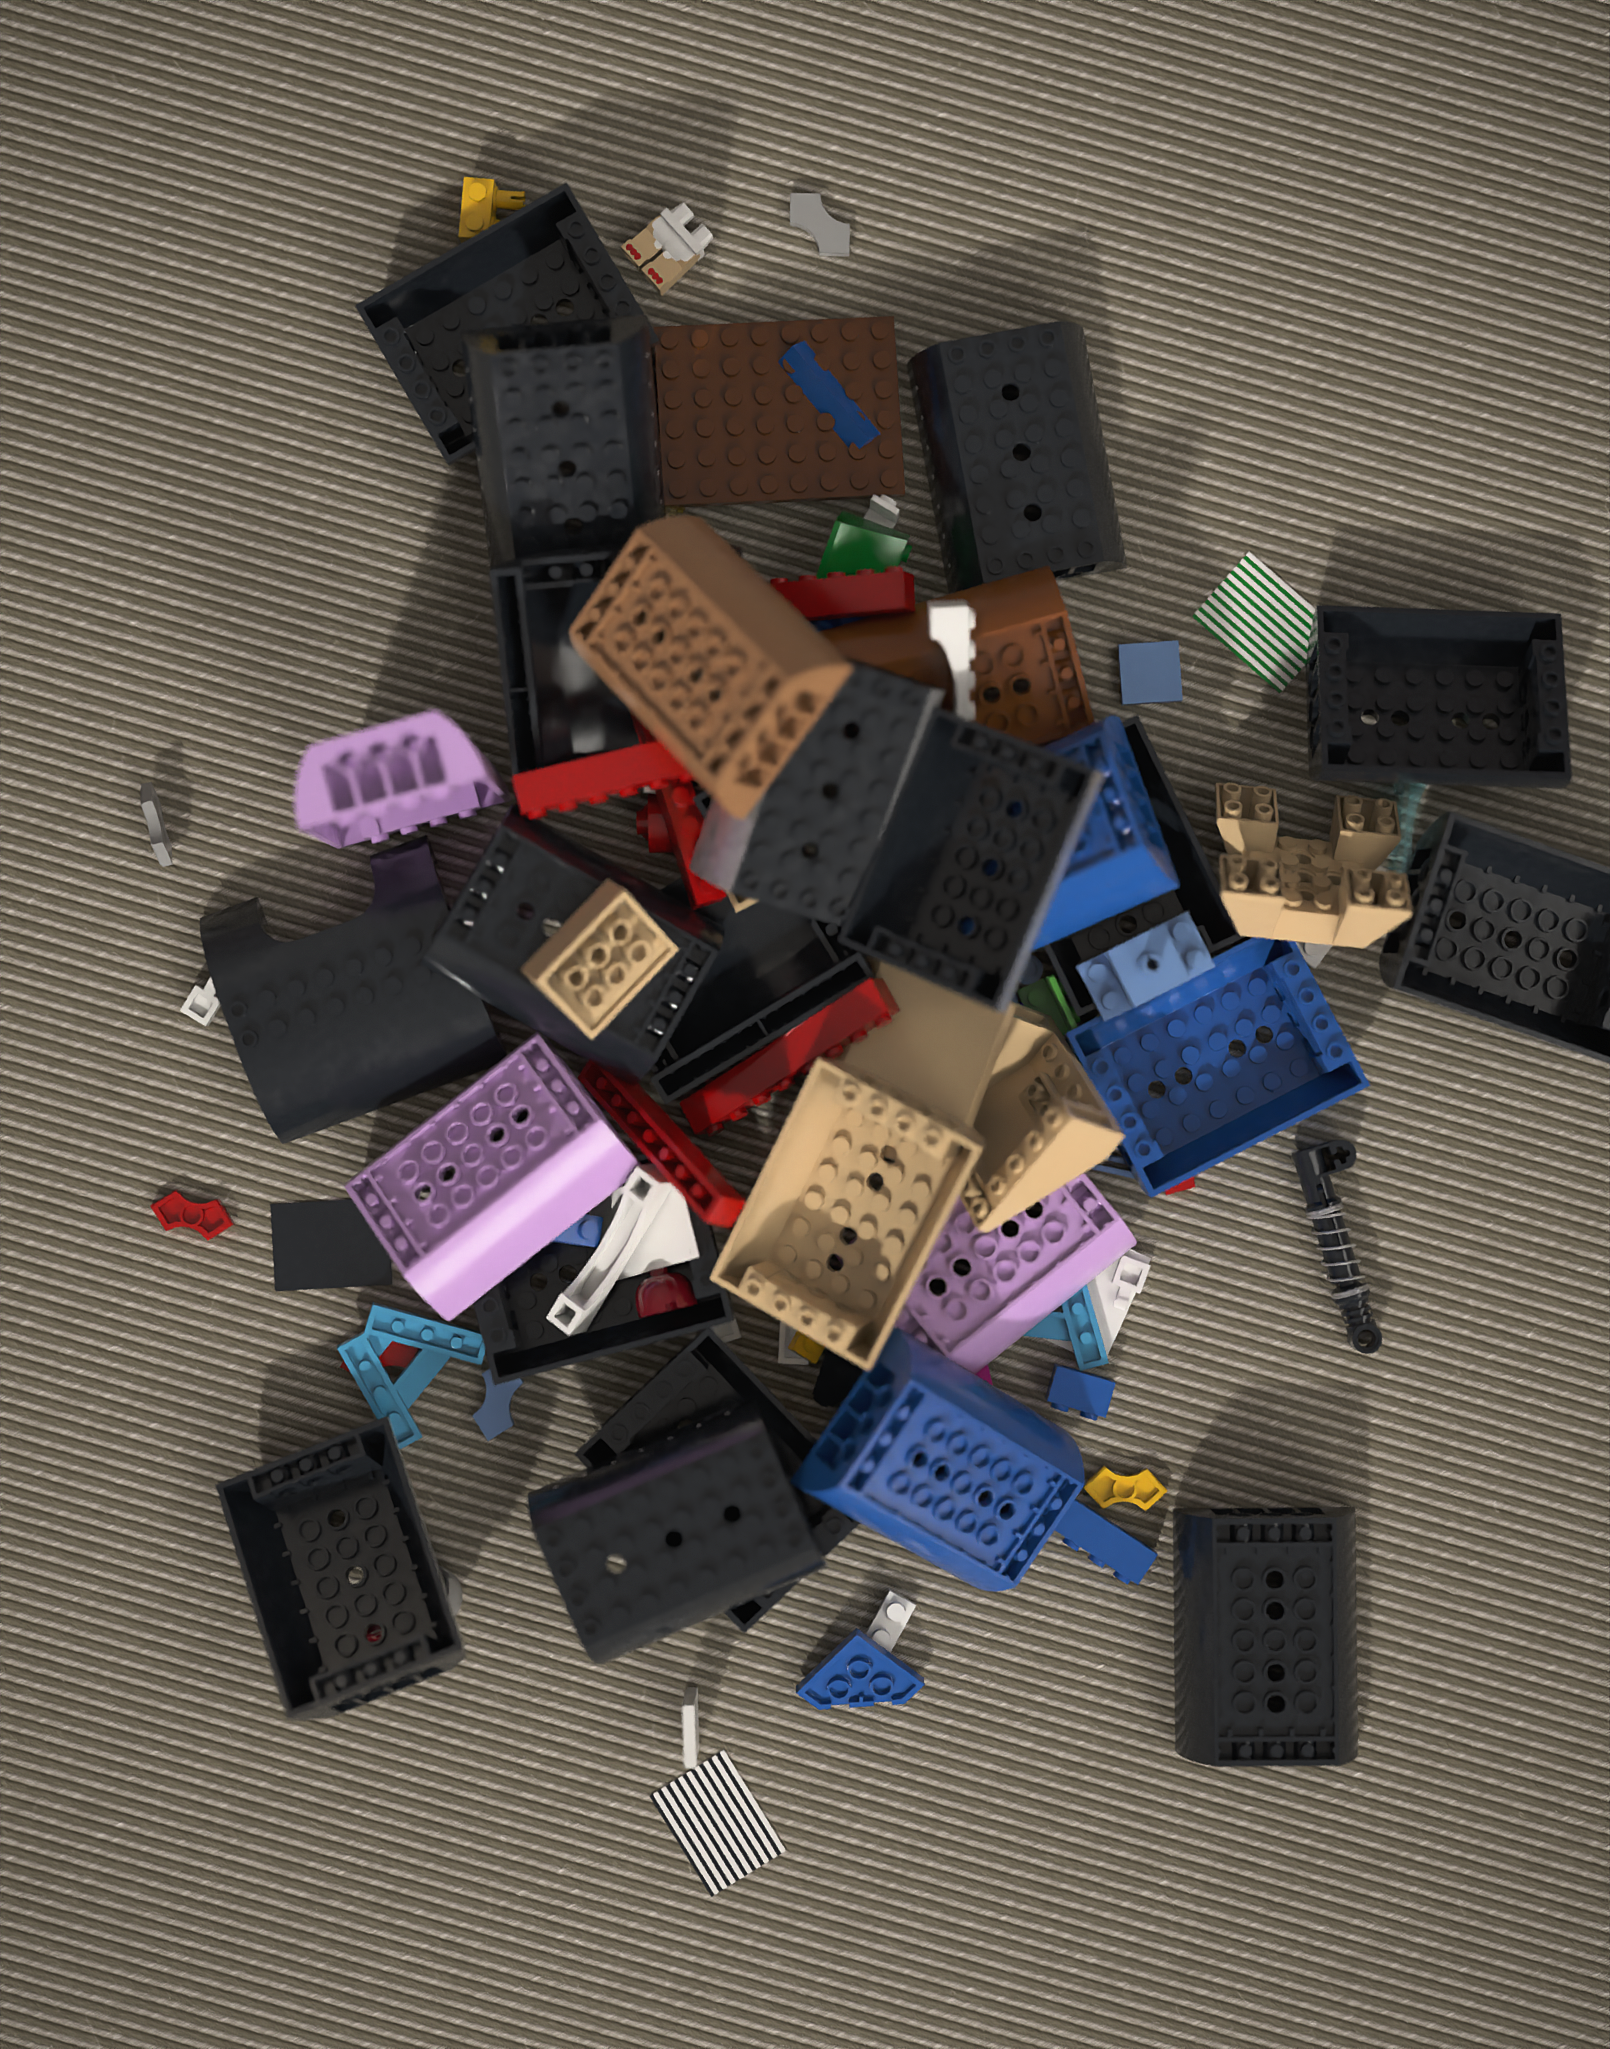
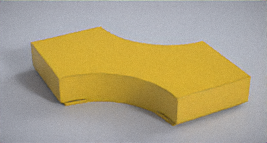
(1137, 1488)

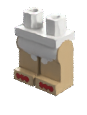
(667, 248)

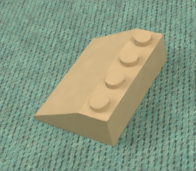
(600, 958)

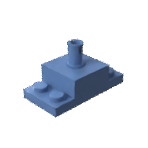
(1145, 966)

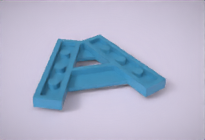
(1078, 1325)
(437, 1344)

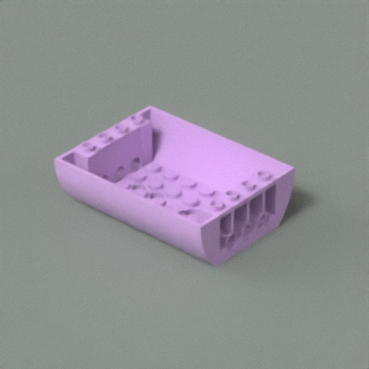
(393, 781)
(504, 1194)
(1014, 1278)

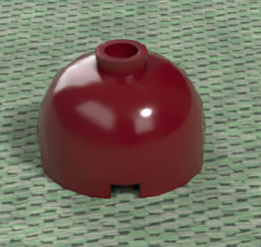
(664, 1293)

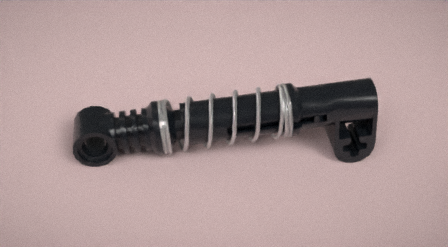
(1333, 1238)

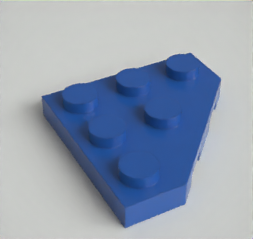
(859, 1675)

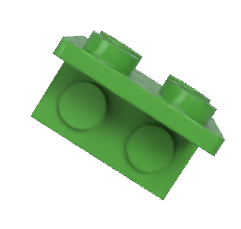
(1048, 998)

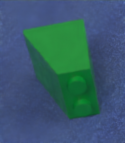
(862, 545)

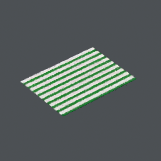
(1260, 621)

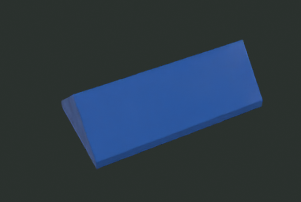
(828, 396)

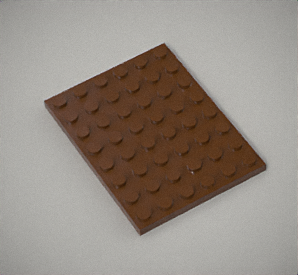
(749, 434)

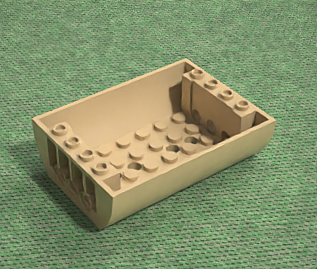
(822, 1184)

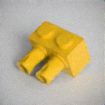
(481, 201)

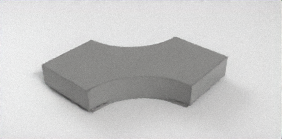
(809, 214)
(158, 835)

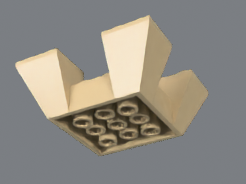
(1310, 886)

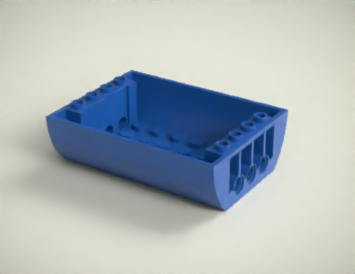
(1120, 847)
(1229, 1098)
(983, 1437)

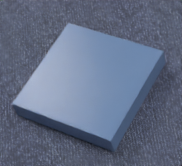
(1149, 672)

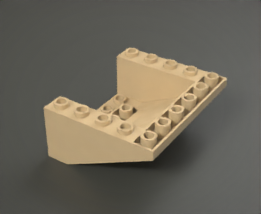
(934, 1047)
(1037, 1122)

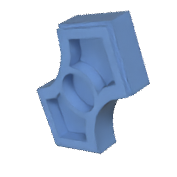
(495, 1412)

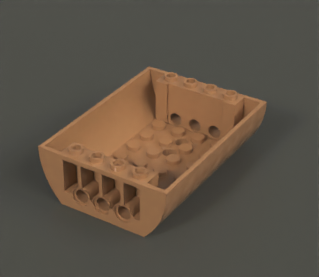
(718, 618)

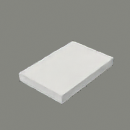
(690, 1727)

